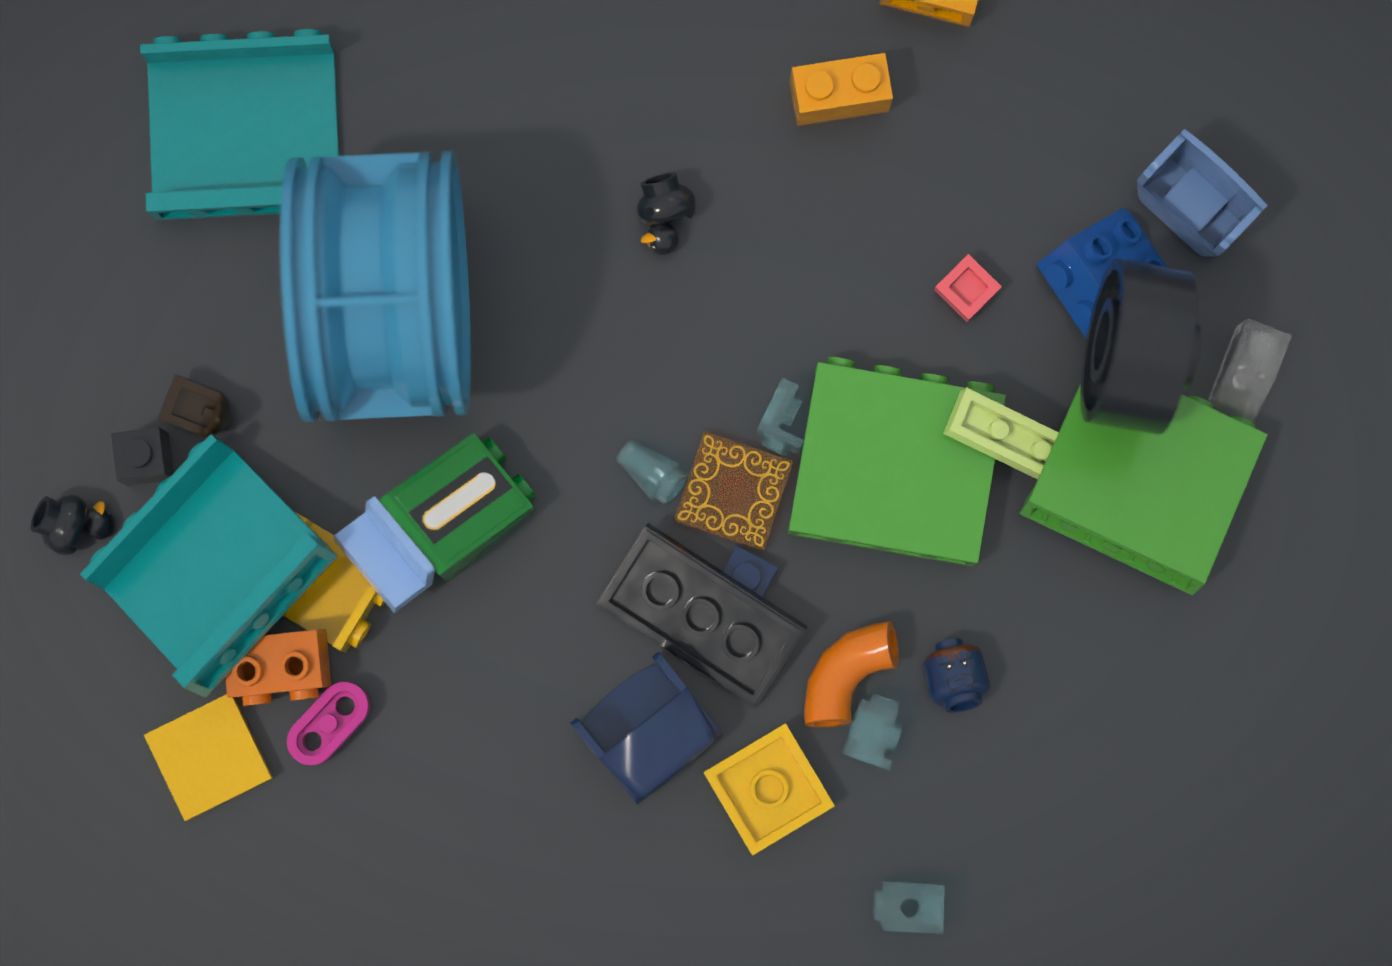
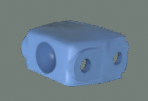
(1198, 196)

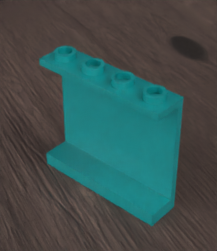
(233, 118)
(209, 564)

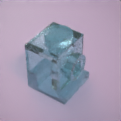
(873, 731)
(930, 903)

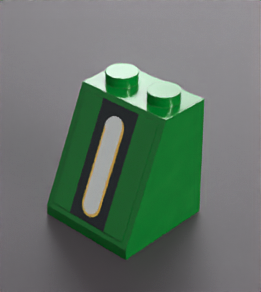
(460, 504)

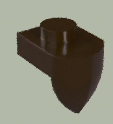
(195, 407)

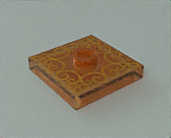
(733, 491)

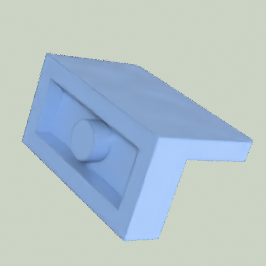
(386, 556)

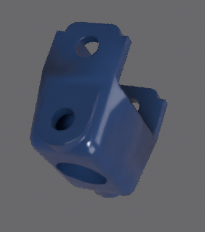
(648, 729)

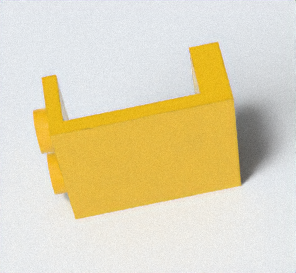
(336, 599)

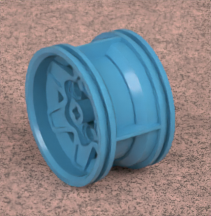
(376, 286)

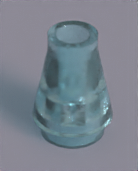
(654, 473)

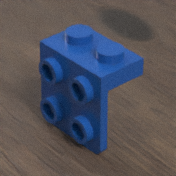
(1081, 261)

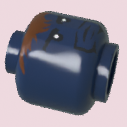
(956, 675)

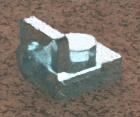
(781, 410)

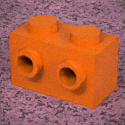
(281, 664)

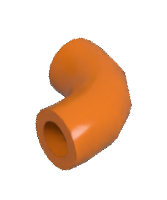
(843, 668)

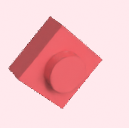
(967, 288)

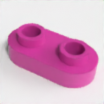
(329, 723)

